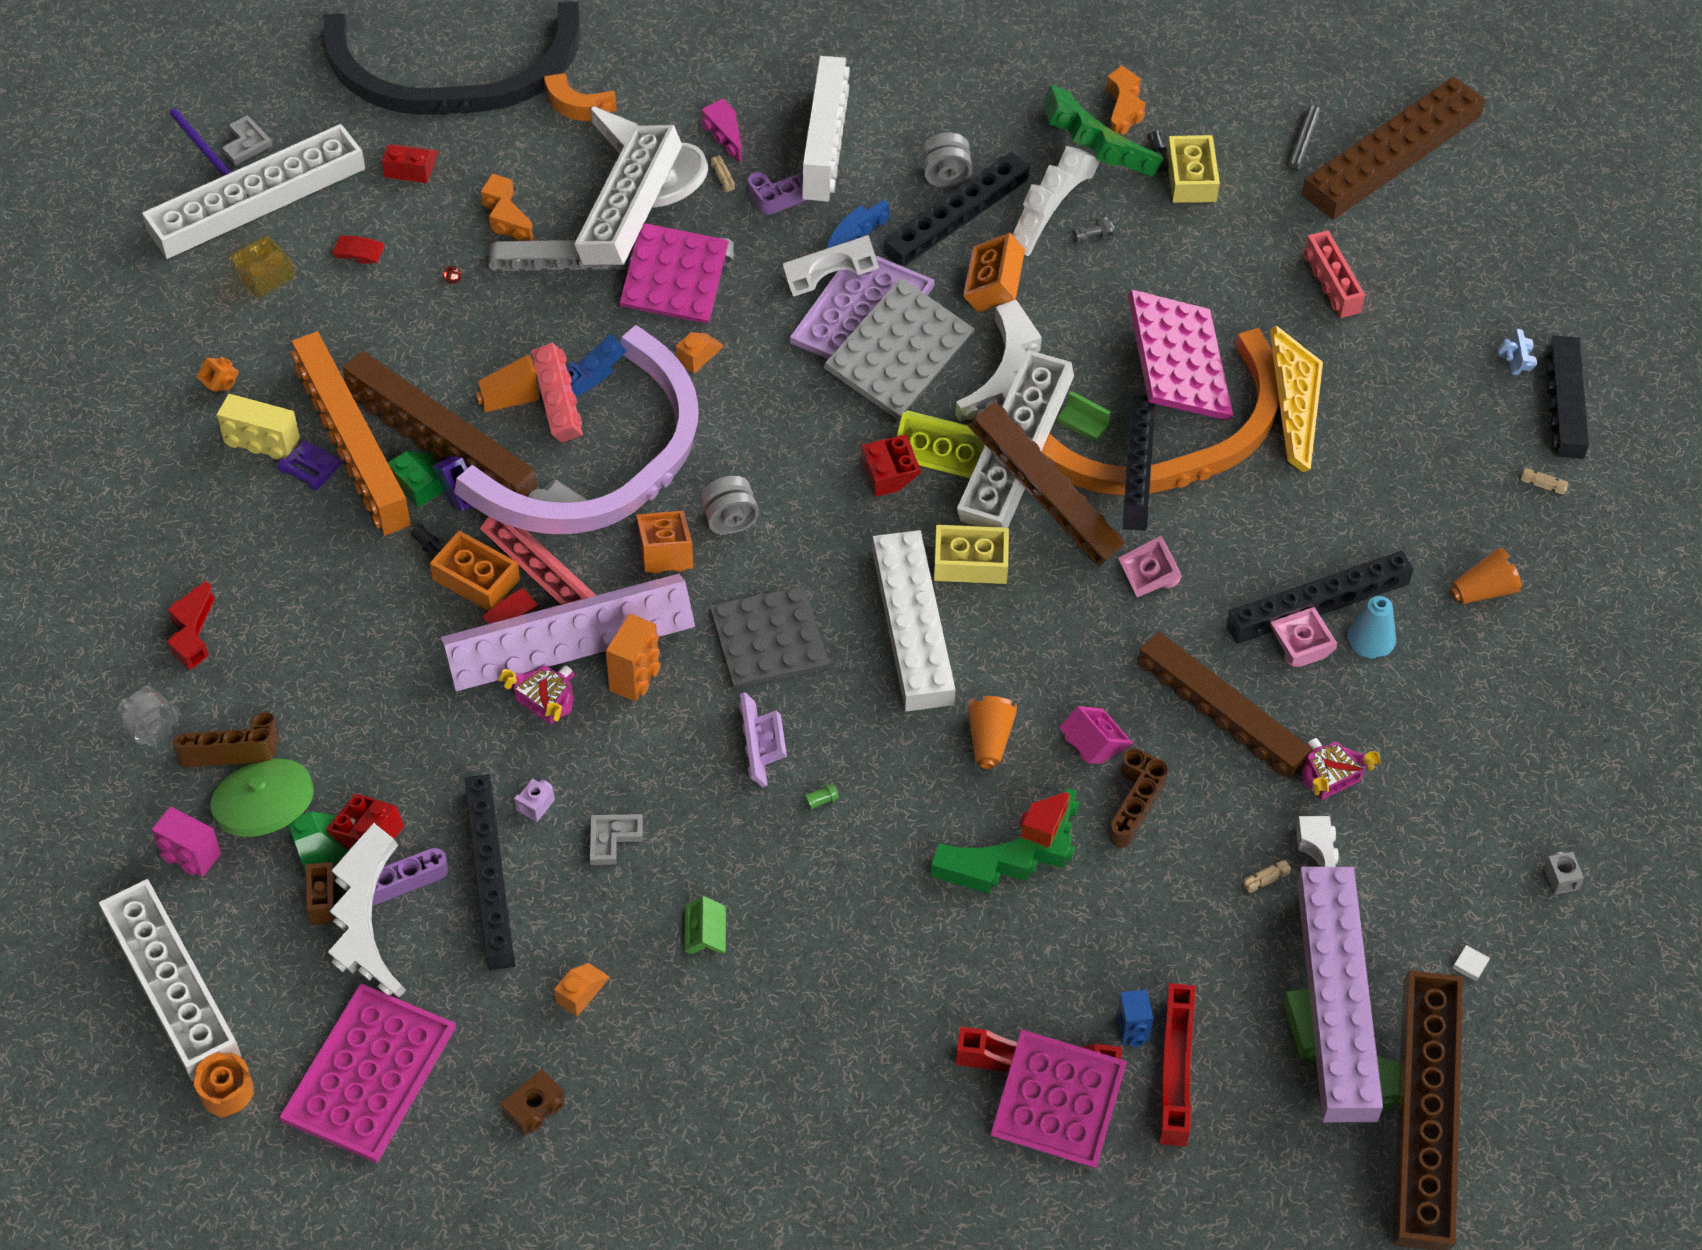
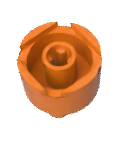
(223, 1084)

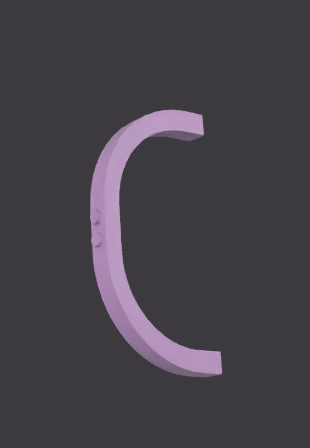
(601, 512)

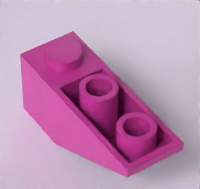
(722, 123)

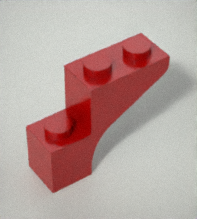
(189, 617)

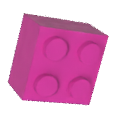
(186, 842)

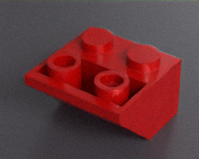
(889, 464)
(359, 816)

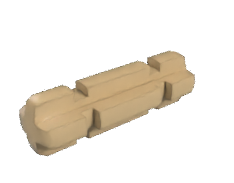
(722, 173)
(1544, 481)
(1266, 876)

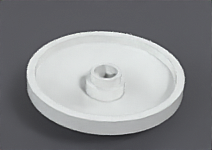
(684, 176)

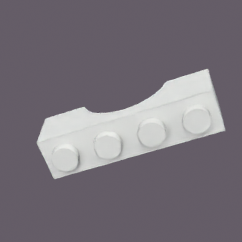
(808, 270)
(1316, 839)

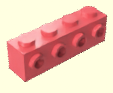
(1334, 274)
(557, 392)

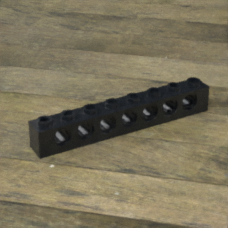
(956, 209)
(1139, 464)
(1324, 594)
(489, 872)

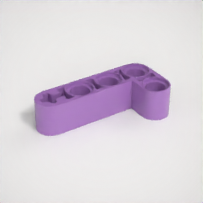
(777, 196)
(401, 883)

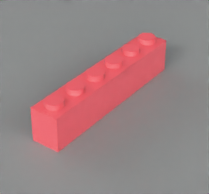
(537, 561)

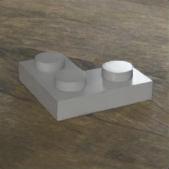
(249, 143)
(610, 829)

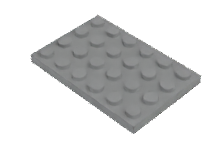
(899, 348)

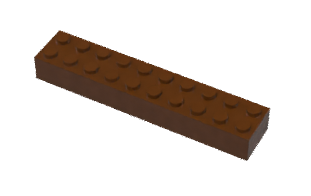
(1393, 147)
(432, 424)
(1428, 1111)

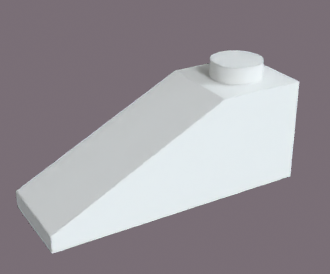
(613, 127)

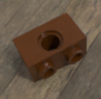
(320, 893)
(539, 1089)

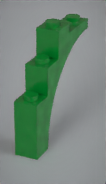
(1085, 130)
(1018, 858)

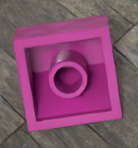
(1094, 734)

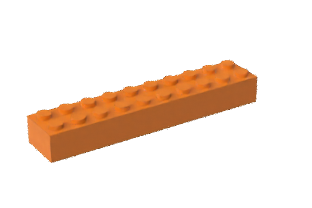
(350, 433)

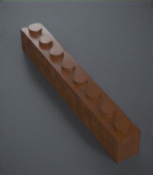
(1046, 484)
(1224, 705)

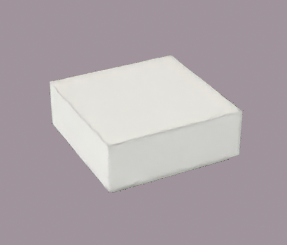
(1471, 963)

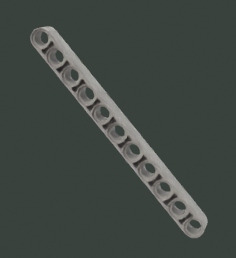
(554, 256)

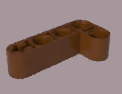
(229, 746)
(1136, 802)

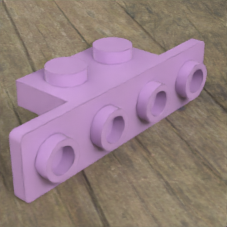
(763, 738)

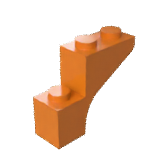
(1129, 108)
(505, 216)

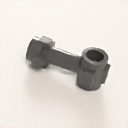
(1103, 227)

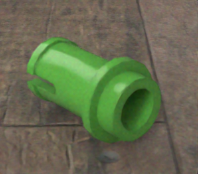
(822, 796)

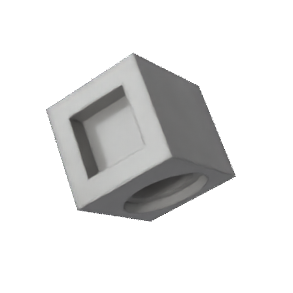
(1560, 881)

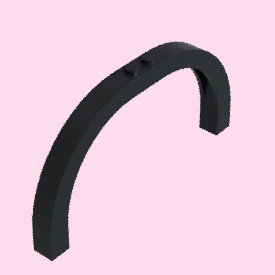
(452, 99)

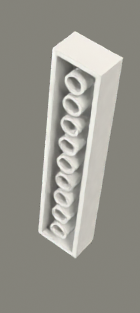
(253, 191)

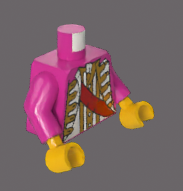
(542, 691)
(1334, 767)

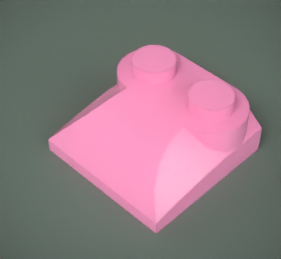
(1150, 567)
(1303, 637)

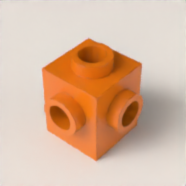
(217, 374)

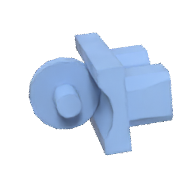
(1517, 351)

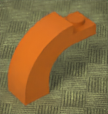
(574, 104)

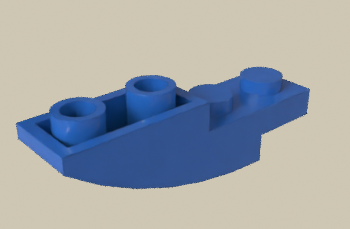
(860, 223)
(595, 365)

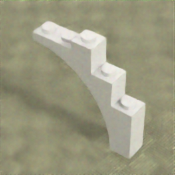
(1042, 200)
(1018, 337)
(360, 873)

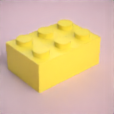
(1192, 169)
(258, 427)
(971, 554)

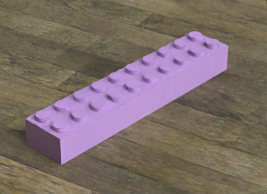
(563, 631)
(1339, 995)

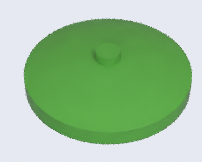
(262, 797)

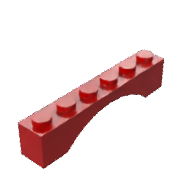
(1177, 1047)
(989, 1051)

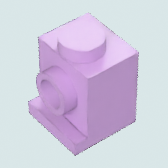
(535, 799)

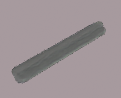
(1304, 137)

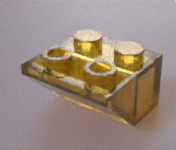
(263, 266)

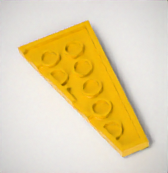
(1298, 389)

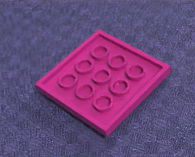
(674, 273)
(1059, 1098)

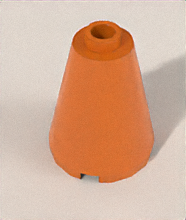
(1487, 579)
(990, 728)

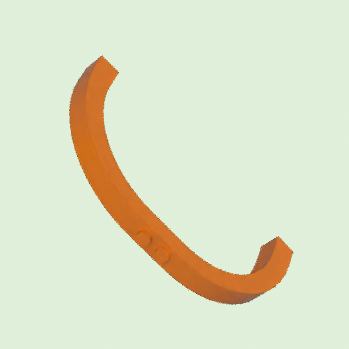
(1196, 465)

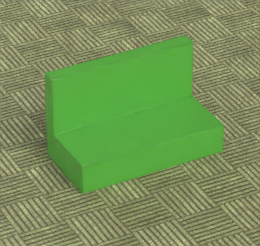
(1084, 417)
(705, 926)

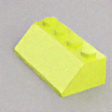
(941, 443)

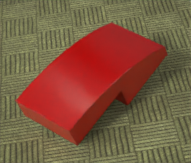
(362, 249)
(513, 606)

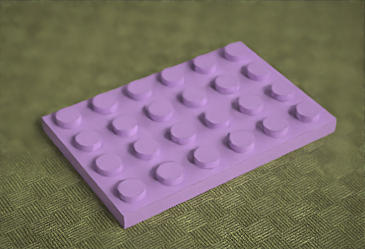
(847, 303)

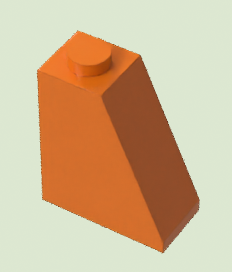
(509, 386)

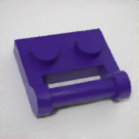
(313, 459)

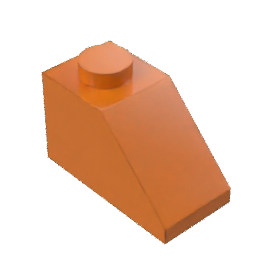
(696, 350)
(579, 988)

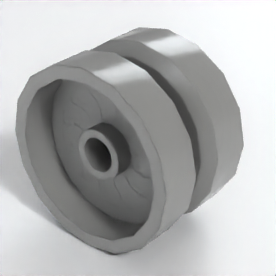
(947, 160)
(729, 505)

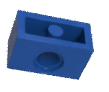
(1134, 1017)

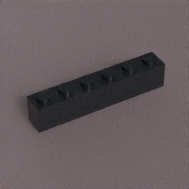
(1568, 397)

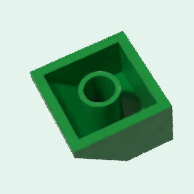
(416, 477)

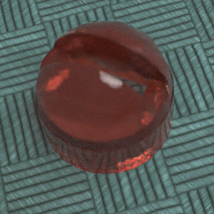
(455, 275)

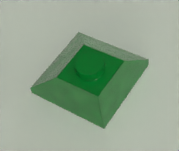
(313, 841)

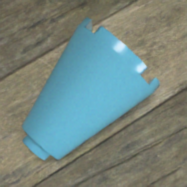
(1373, 630)

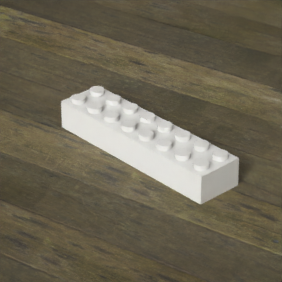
(825, 128)
(628, 195)
(1032, 404)
(913, 621)
(168, 976)

